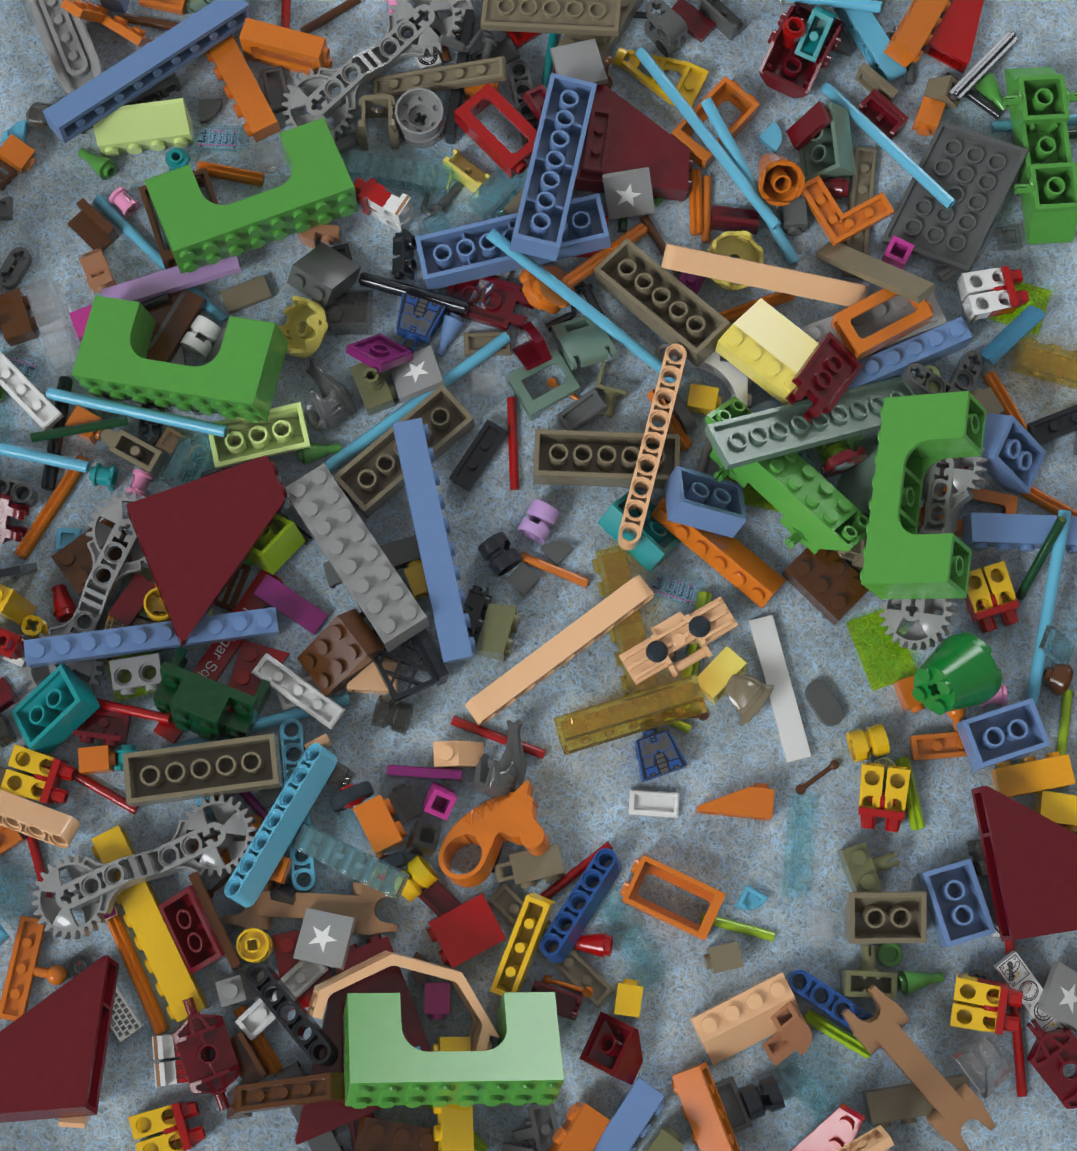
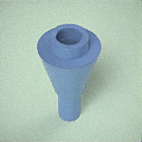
(450, 328)

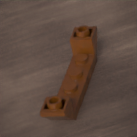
(285, 1094)

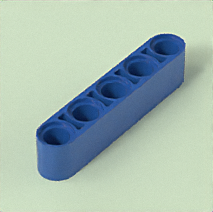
(580, 917)
(831, 1001)

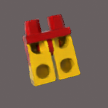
(991, 595)
(46, 776)
(883, 803)
(982, 1005)
(172, 1124)

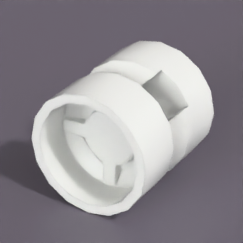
(205, 330)

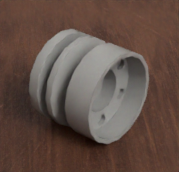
(420, 105)

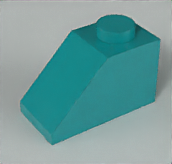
(815, 33)

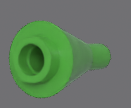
(988, 87)
(101, 165)
(317, 451)
(913, 981)

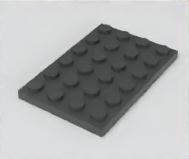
(977, 175)

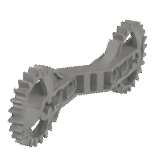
(371, 63)
(959, 491)
(95, 593)
(142, 867)

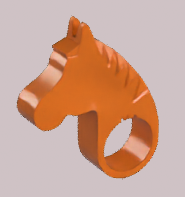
(490, 826)

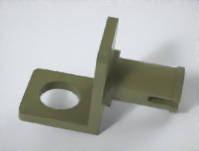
(609, 393)

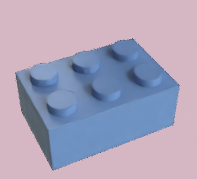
(1011, 453)
(704, 502)
(1002, 734)
(956, 903)

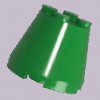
(957, 675)

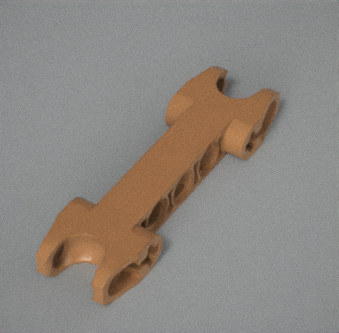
(359, 905)
(950, 1106)

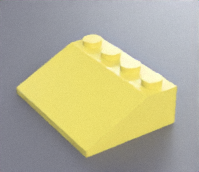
(767, 349)

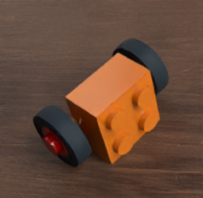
(375, 819)

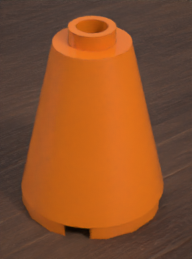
(779, 179)

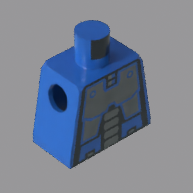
(418, 320)
(658, 754)

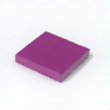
(379, 352)

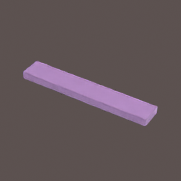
(171, 281)

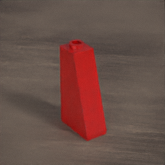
(956, 34)

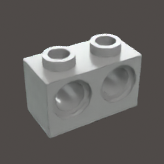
(138, 668)

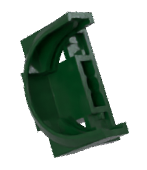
(203, 704)

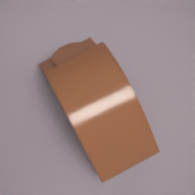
(325, 233)
(97, 270)
(791, 1035)

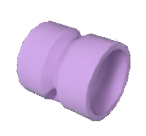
(542, 514)

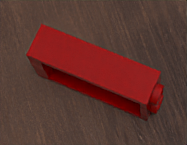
(466, 119)

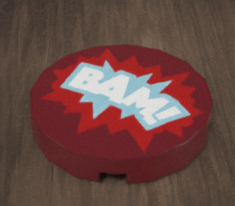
(843, 461)

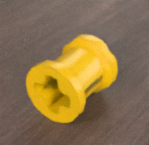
(27, 626)

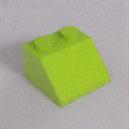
(276, 545)

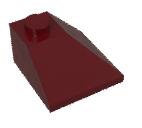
(614, 1048)

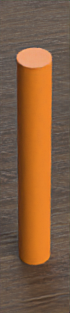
(706, 207)
(554, 569)

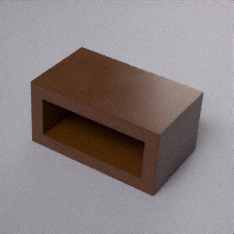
(16, 318)

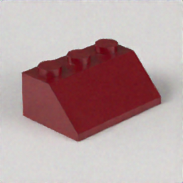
(191, 930)

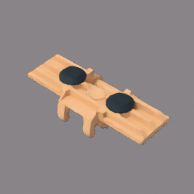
(675, 633)

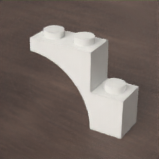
(731, 376)

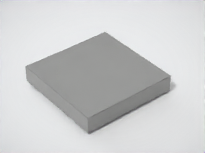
(579, 61)

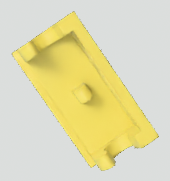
(465, 171)
(716, 675)

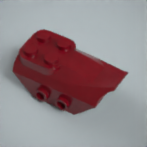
(790, 72)

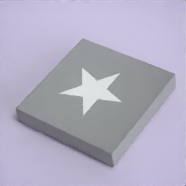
(628, 193)
(418, 375)
(324, 938)
(1060, 995)

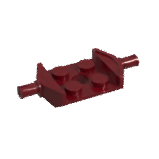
(194, 1035)
(1049, 1056)

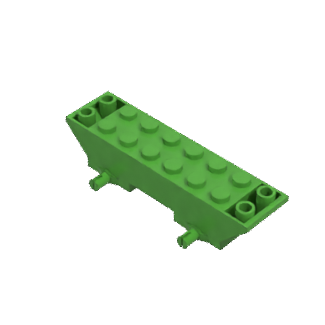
(1048, 177)
(809, 504)

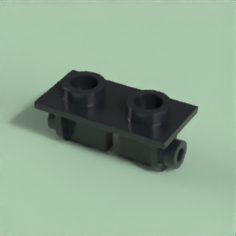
(404, 245)
(478, 601)

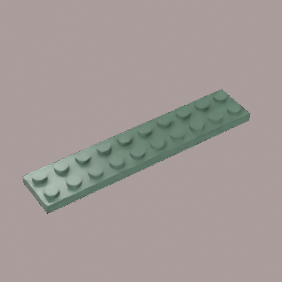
(786, 431)

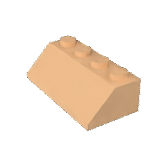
(742, 1018)

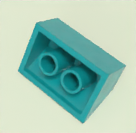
(655, 541)
(54, 710)

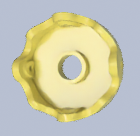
(739, 245)
(304, 327)

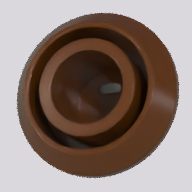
(1058, 678)

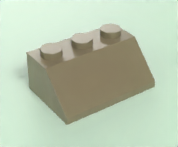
(886, 917)

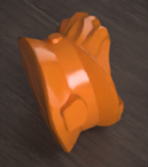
(541, 295)

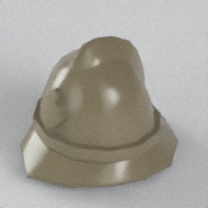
(747, 695)

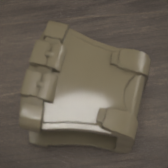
(367, 111)

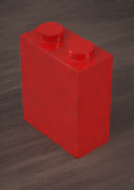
(465, 931)

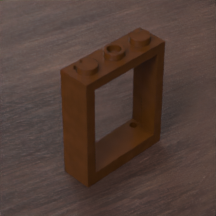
(167, 257)

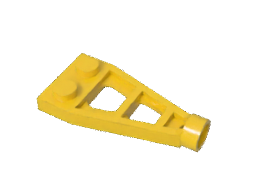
(691, 78)

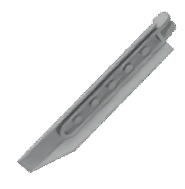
(65, 44)

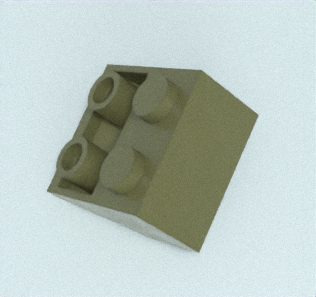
(496, 632)

